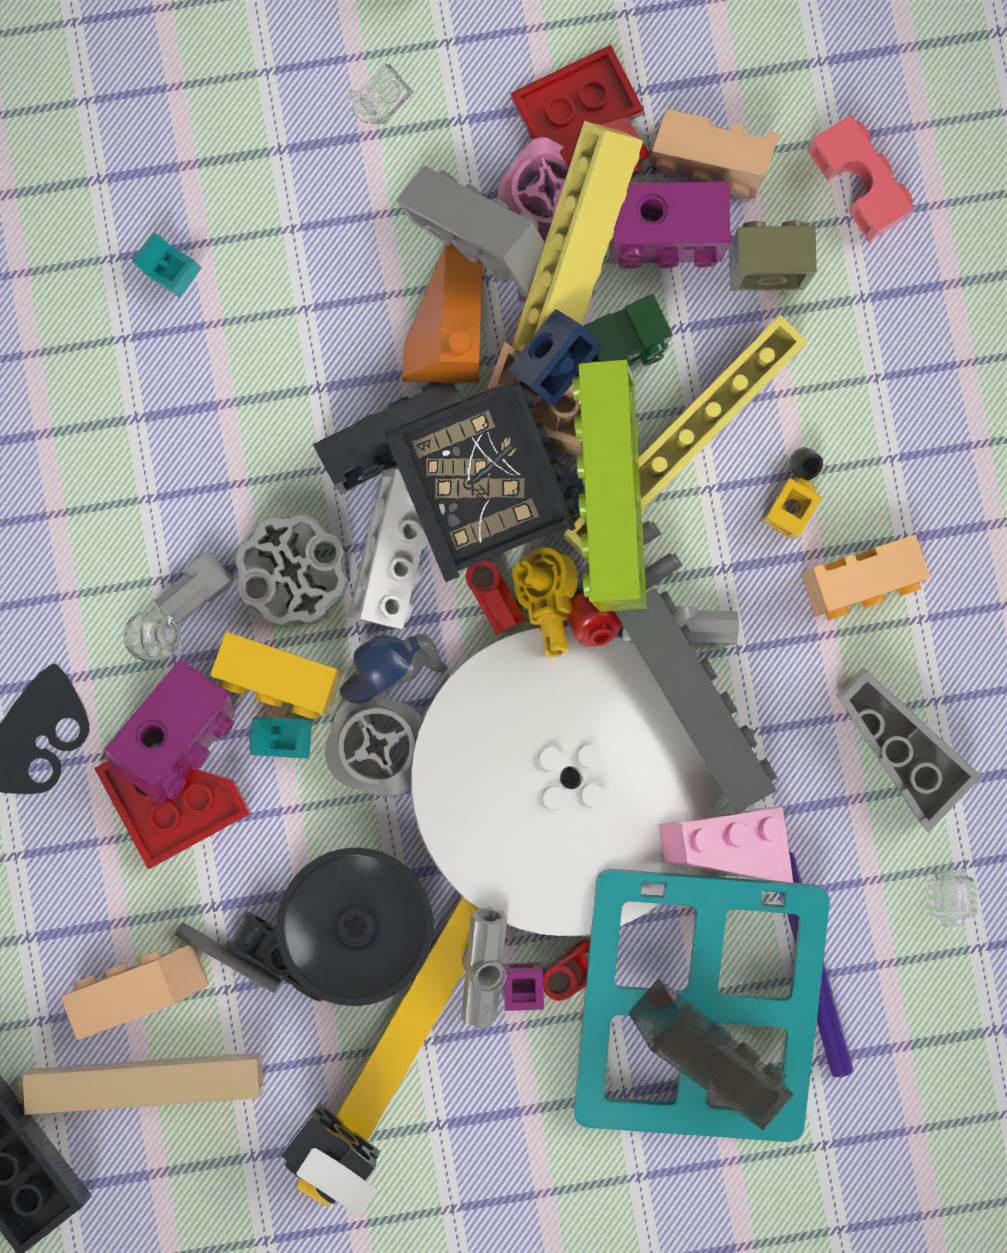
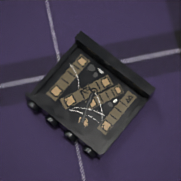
(481, 477)

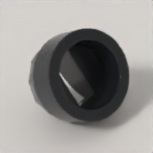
(806, 463)

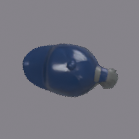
(388, 662)

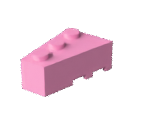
(733, 844)

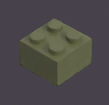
(772, 256)

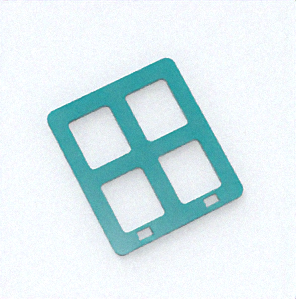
(605, 999)

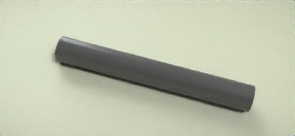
(227, 957)

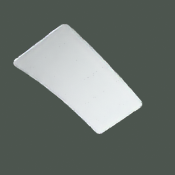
(337, 1181)

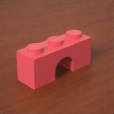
(848, 149)

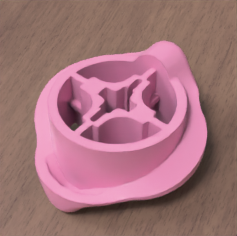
(542, 159)

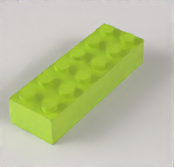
(611, 486)

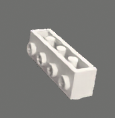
(389, 557)

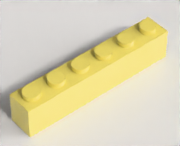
(580, 228)

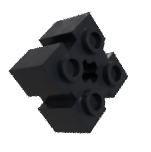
(329, 1135)

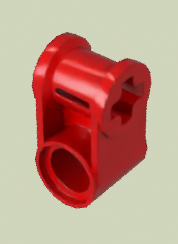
(572, 963)

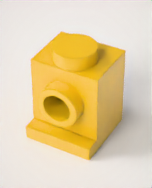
(804, 496)

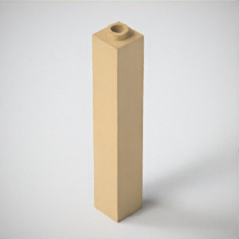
(141, 1083)

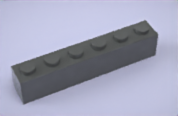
(697, 703)

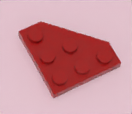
(162, 831)

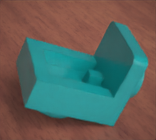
(166, 265)
(280, 737)

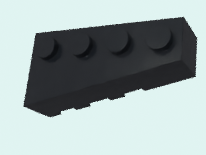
(362, 449)

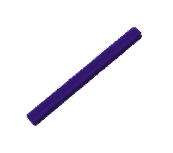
(827, 1016)

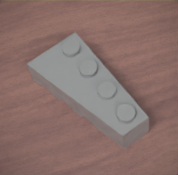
(475, 226)
(913, 755)

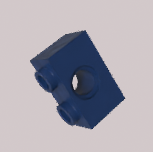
(554, 357)

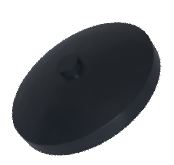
(354, 926)

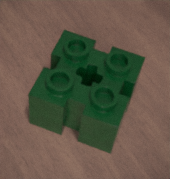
(632, 334)

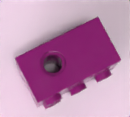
(688, 225)
(182, 715)

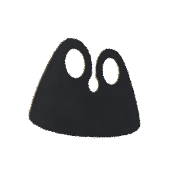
(36, 714)

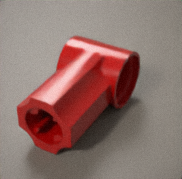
(495, 600)

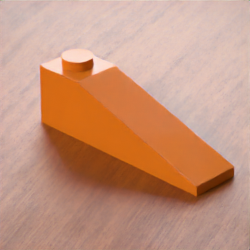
(447, 326)

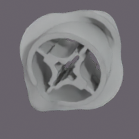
(394, 780)

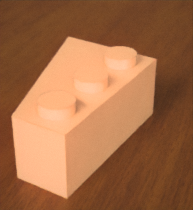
(712, 153)
(133, 991)

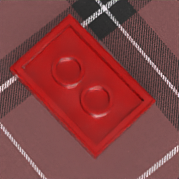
(586, 90)

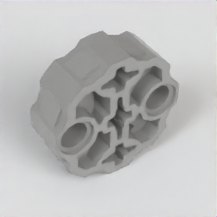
(274, 604)

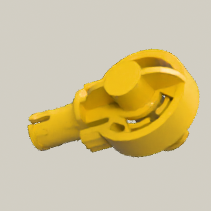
(556, 588)

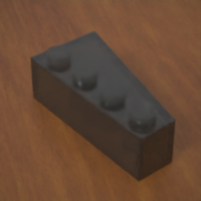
(710, 1055)

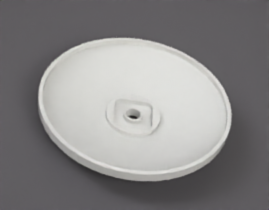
(493, 788)

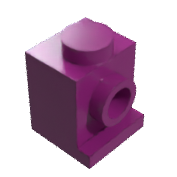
(523, 987)

